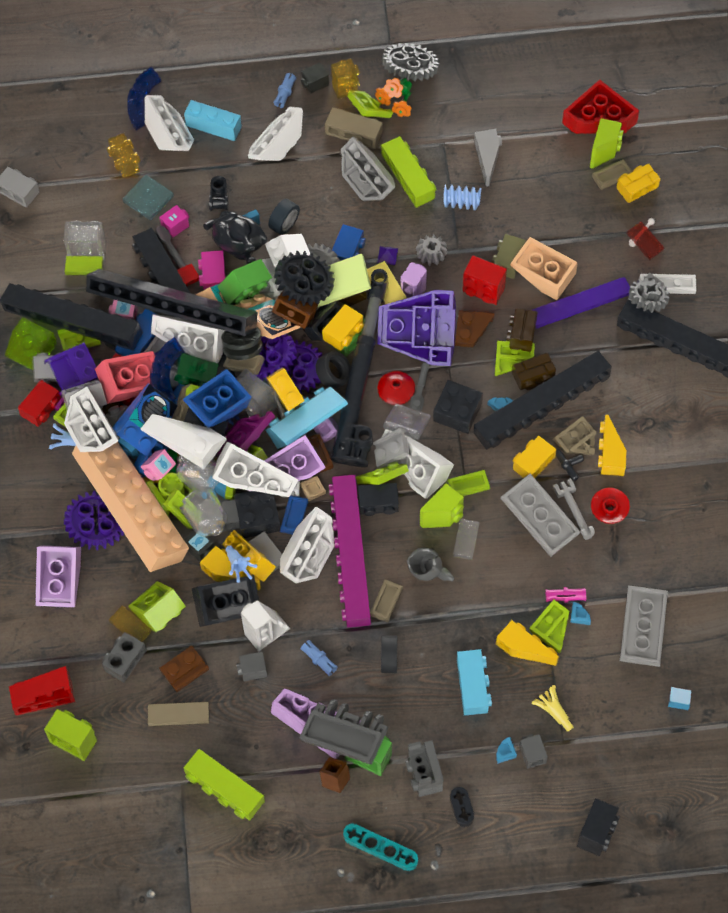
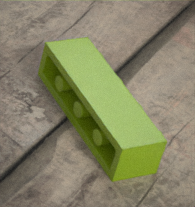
(408, 172)
(223, 784)

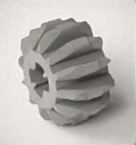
(431, 250)

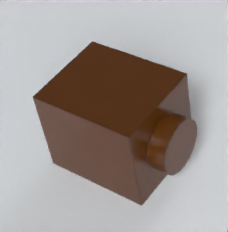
(334, 774)

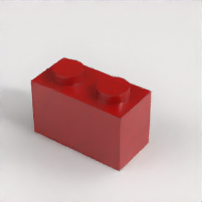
(39, 403)

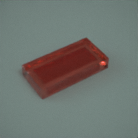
(645, 240)

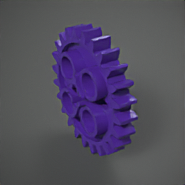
(279, 354)
(307, 370)
(76, 521)

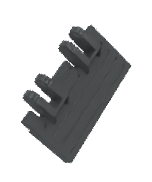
(342, 732)

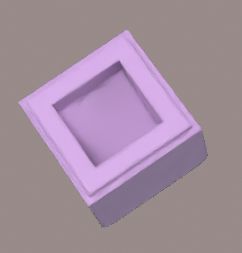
(327, 429)

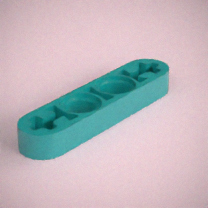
(378, 850)

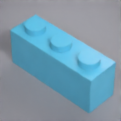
(213, 120)
(473, 682)

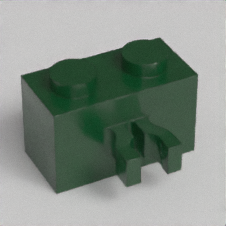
(194, 370)

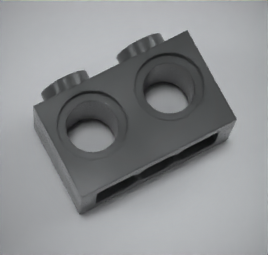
(128, 658)

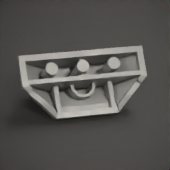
(365, 172)

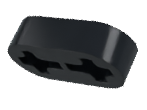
(457, 807)

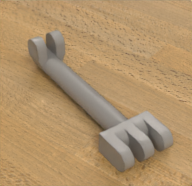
(587, 532)

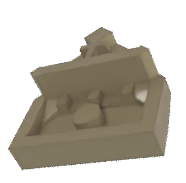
(577, 438)

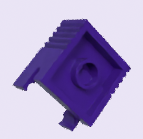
(73, 367)

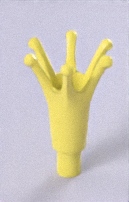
(554, 708)

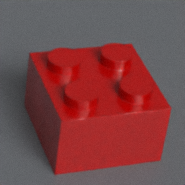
(484, 280)

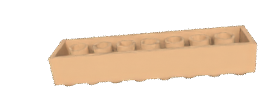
(133, 506)

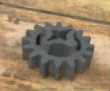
(649, 295)

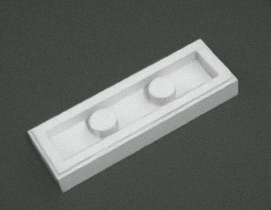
(676, 282)

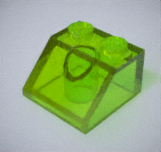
(28, 341)

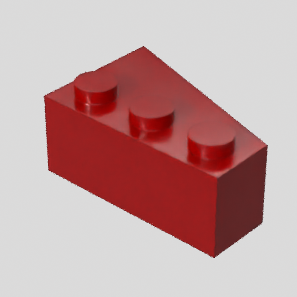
(42, 692)

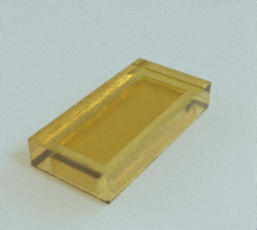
(129, 623)

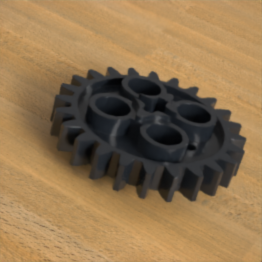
(303, 272)

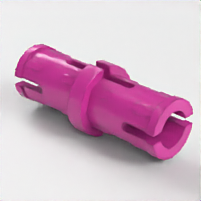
(565, 594)

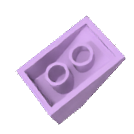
(57, 575)

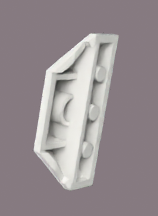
(166, 125)
(278, 136)
(284, 244)
(88, 423)
(308, 547)

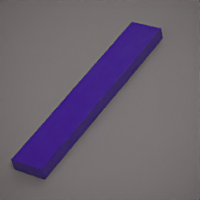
(582, 302)

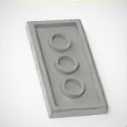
(540, 515)
(643, 626)

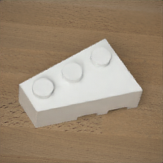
(262, 624)

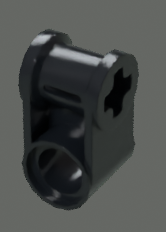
(218, 196)

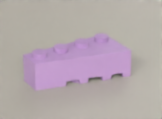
(295, 711)

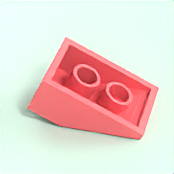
(124, 376)

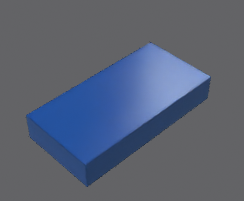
(294, 514)

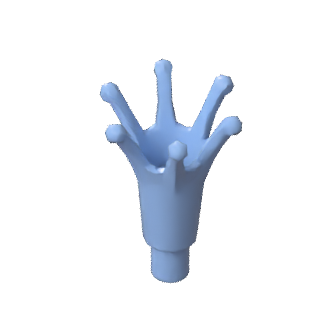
(65, 438)
(238, 563)

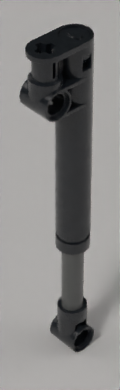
(347, 442)

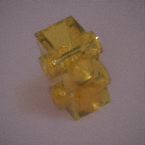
(344, 77)
(124, 158)

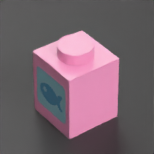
(123, 309)
(158, 465)

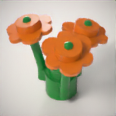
(395, 88)

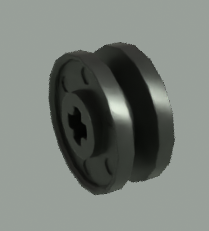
(242, 347)

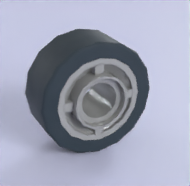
(283, 216)

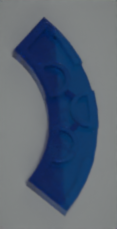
(137, 94)
(162, 365)

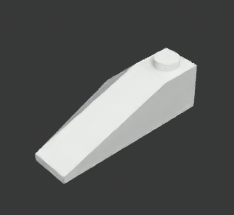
(194, 338)
(187, 439)
(426, 467)

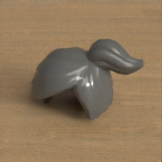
(427, 565)

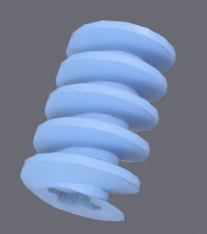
(461, 197)

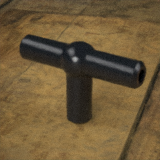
(567, 464)

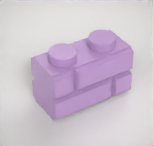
(414, 280)

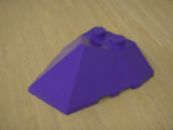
(420, 326)

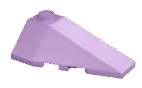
(297, 459)

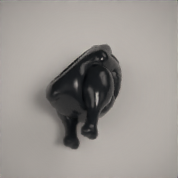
(237, 235)

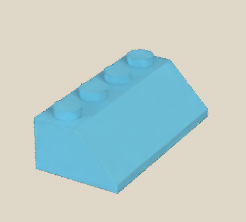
(305, 417)

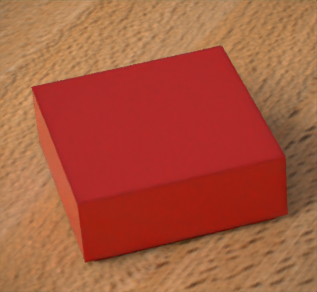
(188, 274)

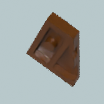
(471, 326)

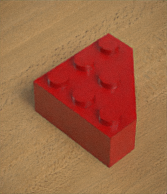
(597, 103)

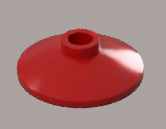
(399, 394)
(610, 498)

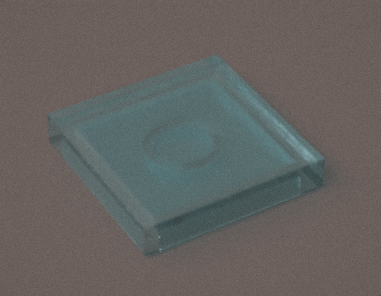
(148, 197)

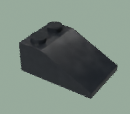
(223, 600)

